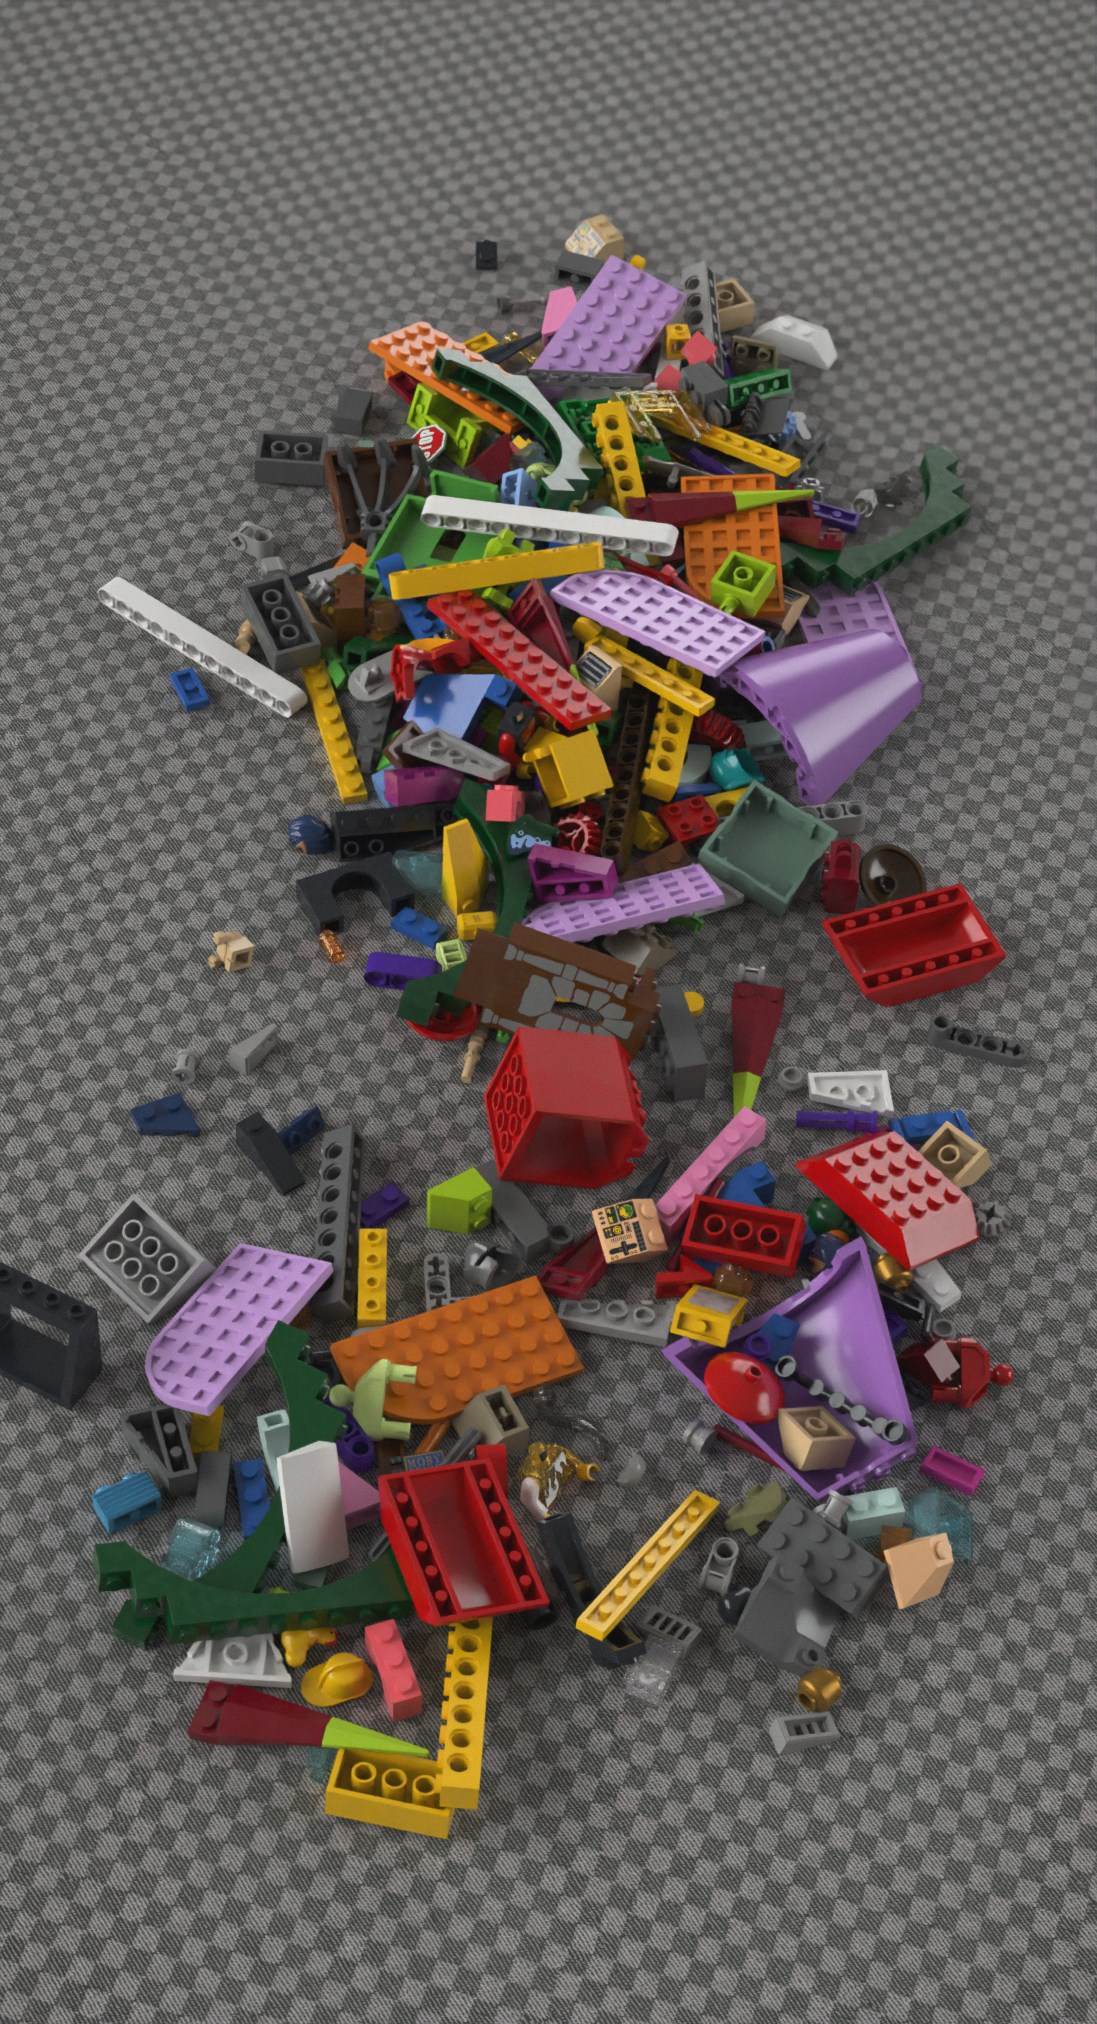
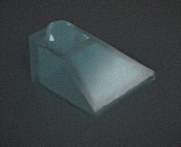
(420, 870)
(938, 1513)

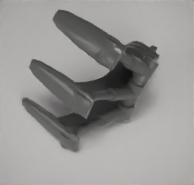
(382, 512)

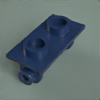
(302, 1129)

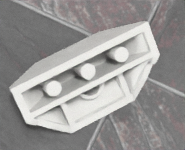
(799, 340)

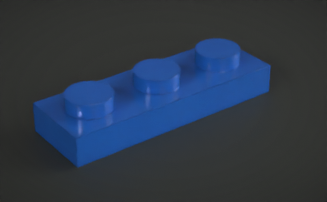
(251, 1494)

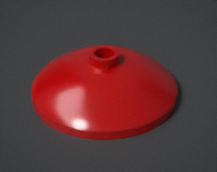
(450, 1026)
(744, 1387)

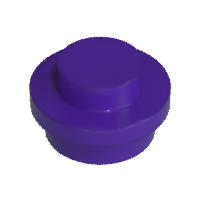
(758, 1346)

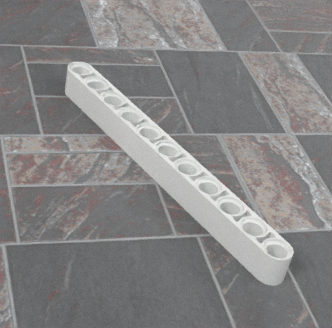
(549, 525)
(202, 647)

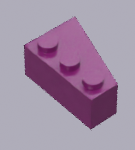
(422, 785)

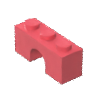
(695, 351)
(505, 803)
(397, 1675)

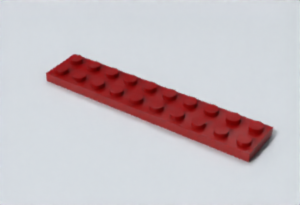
(519, 659)

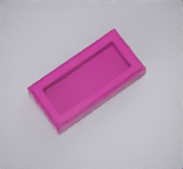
(952, 1470)

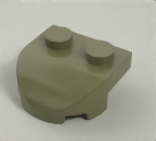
(761, 1505)

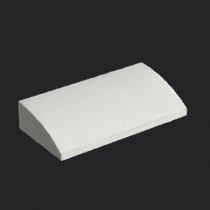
(313, 1507)

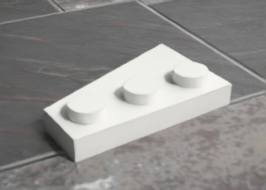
(853, 1090)

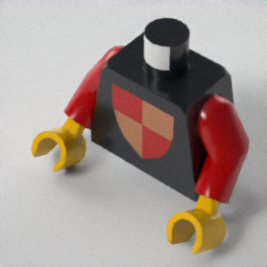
(517, 729)

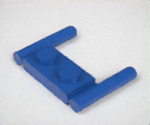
(922, 1127)

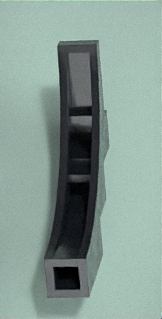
(576, 1578)

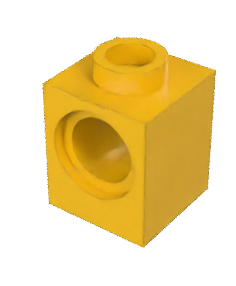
(674, 340)
(649, 832)

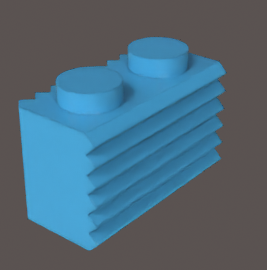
(127, 1501)

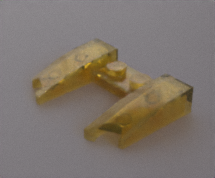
(673, 402)

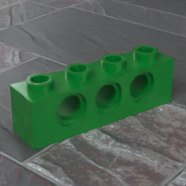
(765, 382)

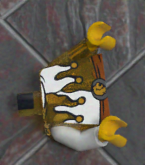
(547, 1474)

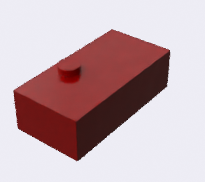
(744, 1235)

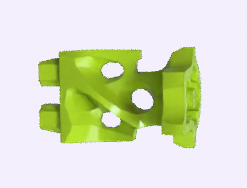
(496, 547)

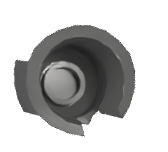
(490, 1264)

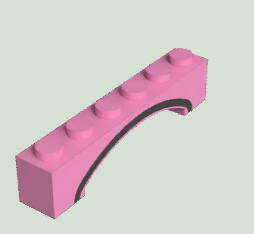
(734, 1141)

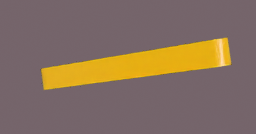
(496, 570)

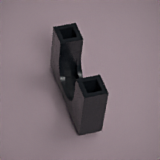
(375, 874)

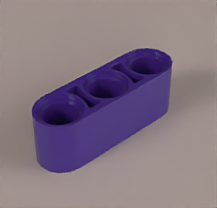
(395, 970)
(354, 1443)

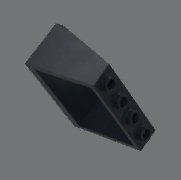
(37, 1360)

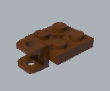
(399, 759)

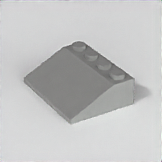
(146, 1260)

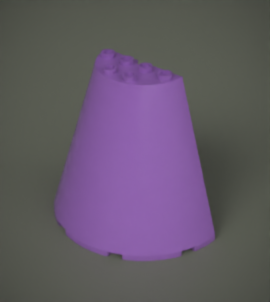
(827, 701)
(845, 1347)

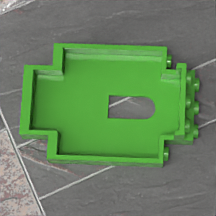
(418, 541)

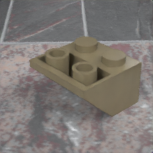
(753, 355)
(641, 947)
(496, 1419)

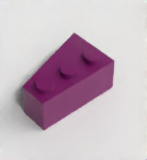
(570, 875)

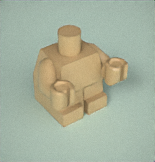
(233, 951)

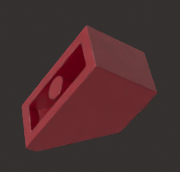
(929, 1362)

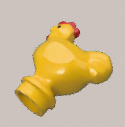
(298, 1642)

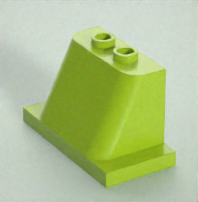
(460, 424)

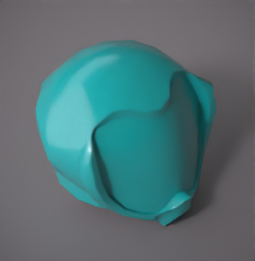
(734, 769)

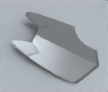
(671, 470)

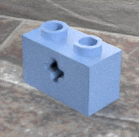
(518, 488)

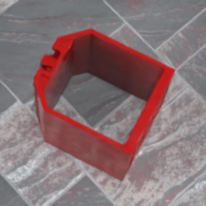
(565, 1110)

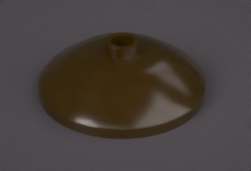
(895, 870)

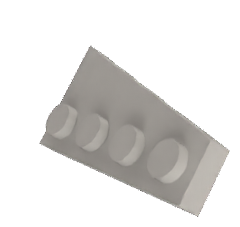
(457, 754)
(633, 1322)

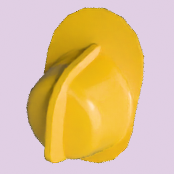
(337, 1680)

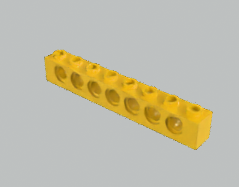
(615, 416)
(669, 739)
(464, 1714)

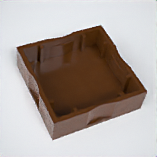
(369, 482)

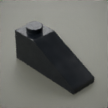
(268, 1153)

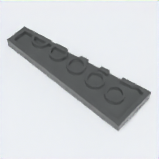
(588, 379)

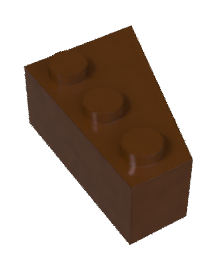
(352, 607)

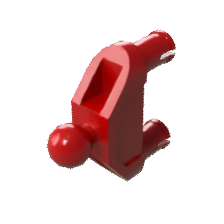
(972, 1374)

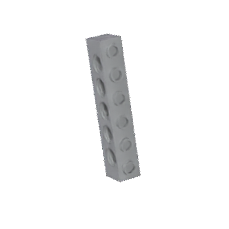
(702, 307)

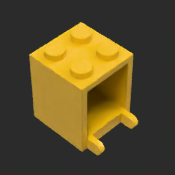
(571, 770)

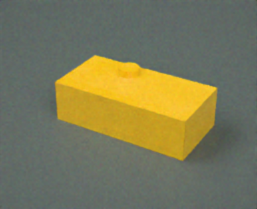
(388, 1792)

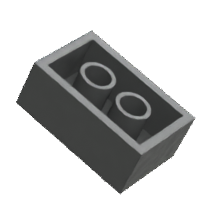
(290, 458)

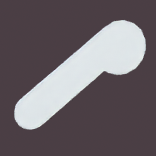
(801, 427)

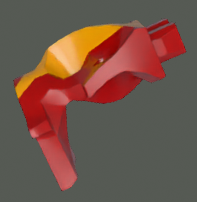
(429, 655)

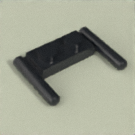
(907, 1306)

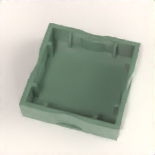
(767, 848)

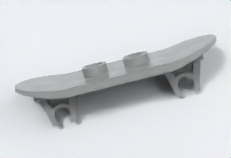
(372, 679)

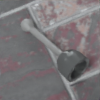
(505, 302)

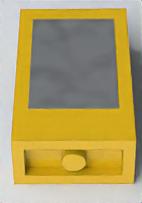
(708, 1315)

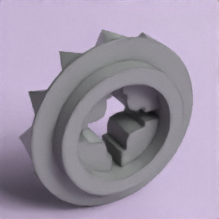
(998, 1224)

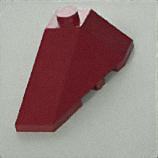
(491, 462)

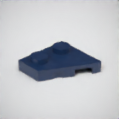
(165, 1117)

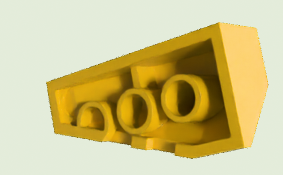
(464, 869)

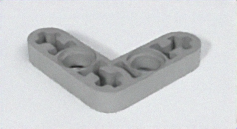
(442, 1279)

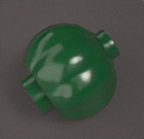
(827, 1216)

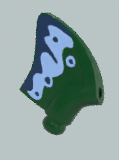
(526, 833)

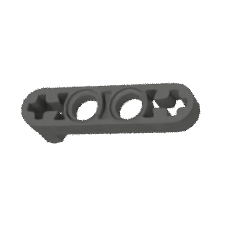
(942, 1029)

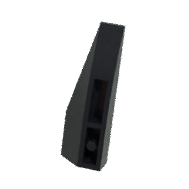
(381, 830)

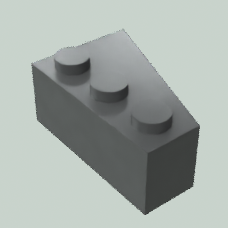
(163, 1446)

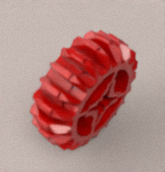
(715, 731)
(579, 835)

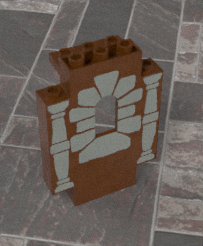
(524, 974)

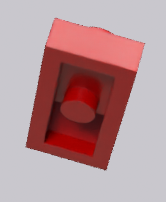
(677, 1284)

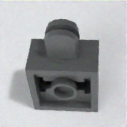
(707, 392)

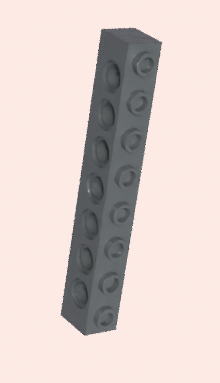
(339, 1221)

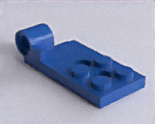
(414, 614)

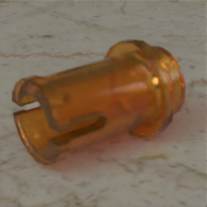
(329, 942)

